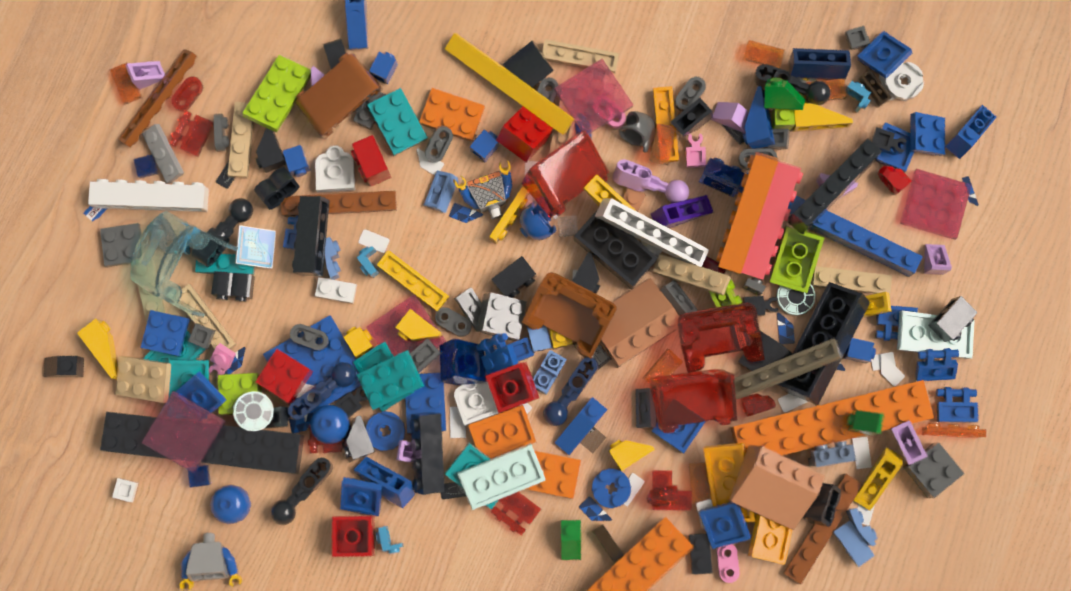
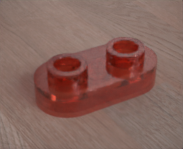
(185, 93)

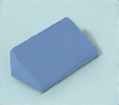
(441, 191)
(539, 339)

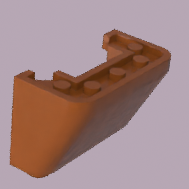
(337, 94)
(570, 312)

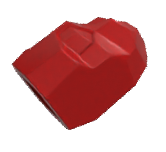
(893, 179)

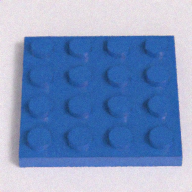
(321, 361)

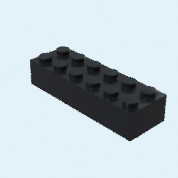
(833, 318)

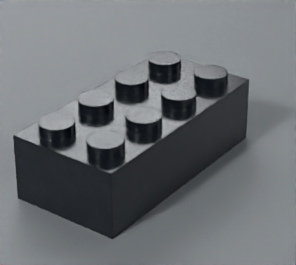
(616, 250)

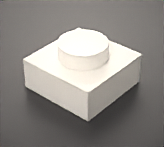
(125, 490)

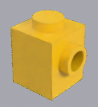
(359, 341)

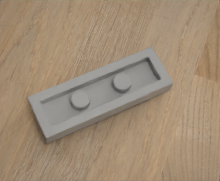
(163, 153)

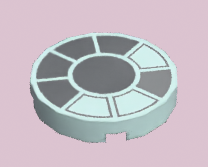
(795, 301)
(253, 411)

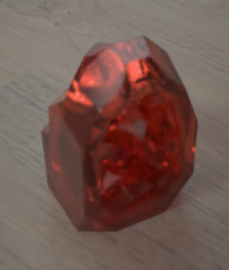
(757, 403)
(663, 496)

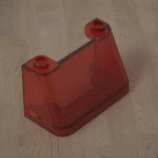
(564, 174)
(718, 333)
(694, 398)

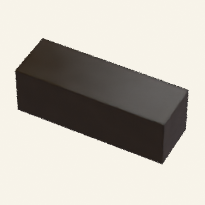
(873, 85)
(608, 543)

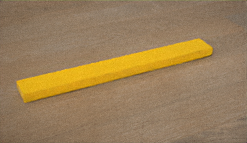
(509, 83)

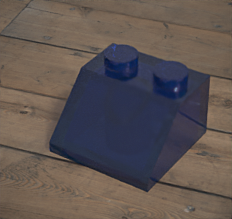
(722, 177)
(461, 363)

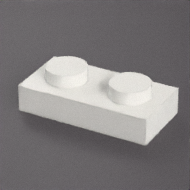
(335, 290)

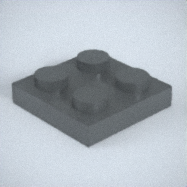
(119, 243)

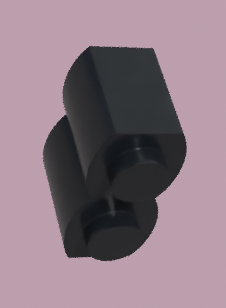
(276, 188)
(232, 285)
(823, 507)

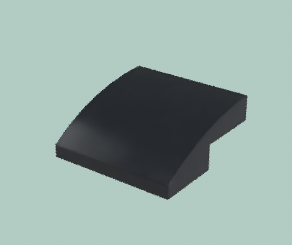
(529, 65)
(772, 351)

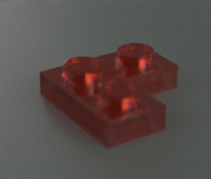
(664, 478)

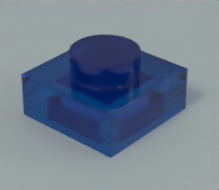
(145, 166)
(200, 477)

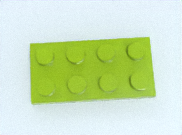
(277, 93)

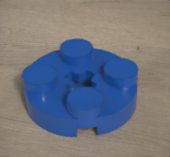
(380, 421)
(621, 482)

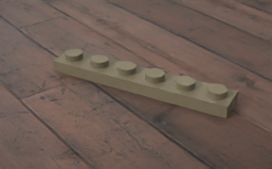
(787, 368)

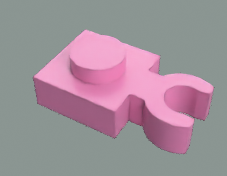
(695, 154)
(222, 359)

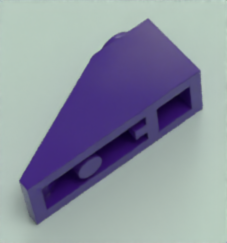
(682, 212)

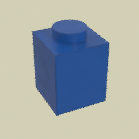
(383, 67)
(484, 145)
(296, 161)
(860, 351)

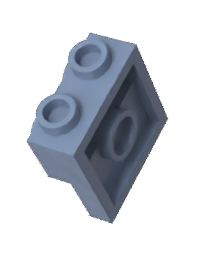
(827, 456)

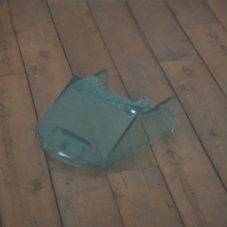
(160, 252)

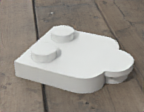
(334, 171)
(475, 402)

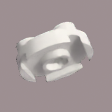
(915, 82)

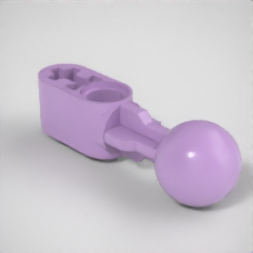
(641, 178)

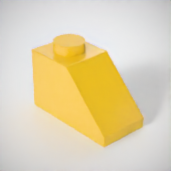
(416, 328)
(628, 452)

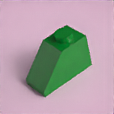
(782, 95)
(865, 422)
(570, 539)

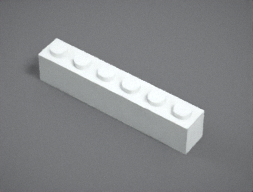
(148, 196)
(651, 232)

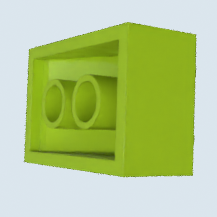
(796, 259)

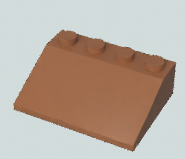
(639, 322)
(775, 486)

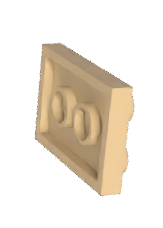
(143, 379)

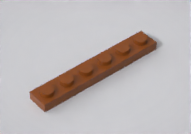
(156, 99)
(347, 202)
(819, 535)

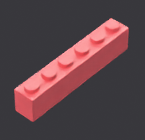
(771, 220)

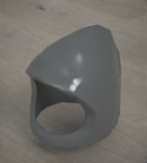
(639, 130)

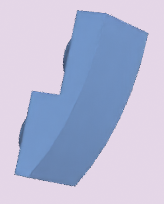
(331, 253)
(548, 371)
(866, 532)
(854, 544)

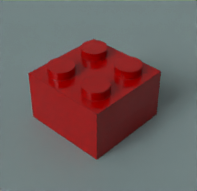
(524, 134)
(373, 166)
(284, 376)
(512, 387)
(353, 536)

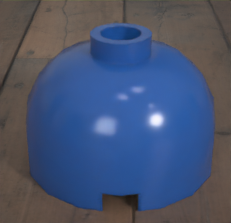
(536, 223)
(329, 424)
(230, 504)

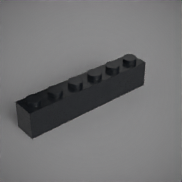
(835, 186)

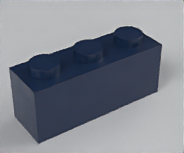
(819, 63)

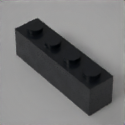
(311, 236)
(427, 453)

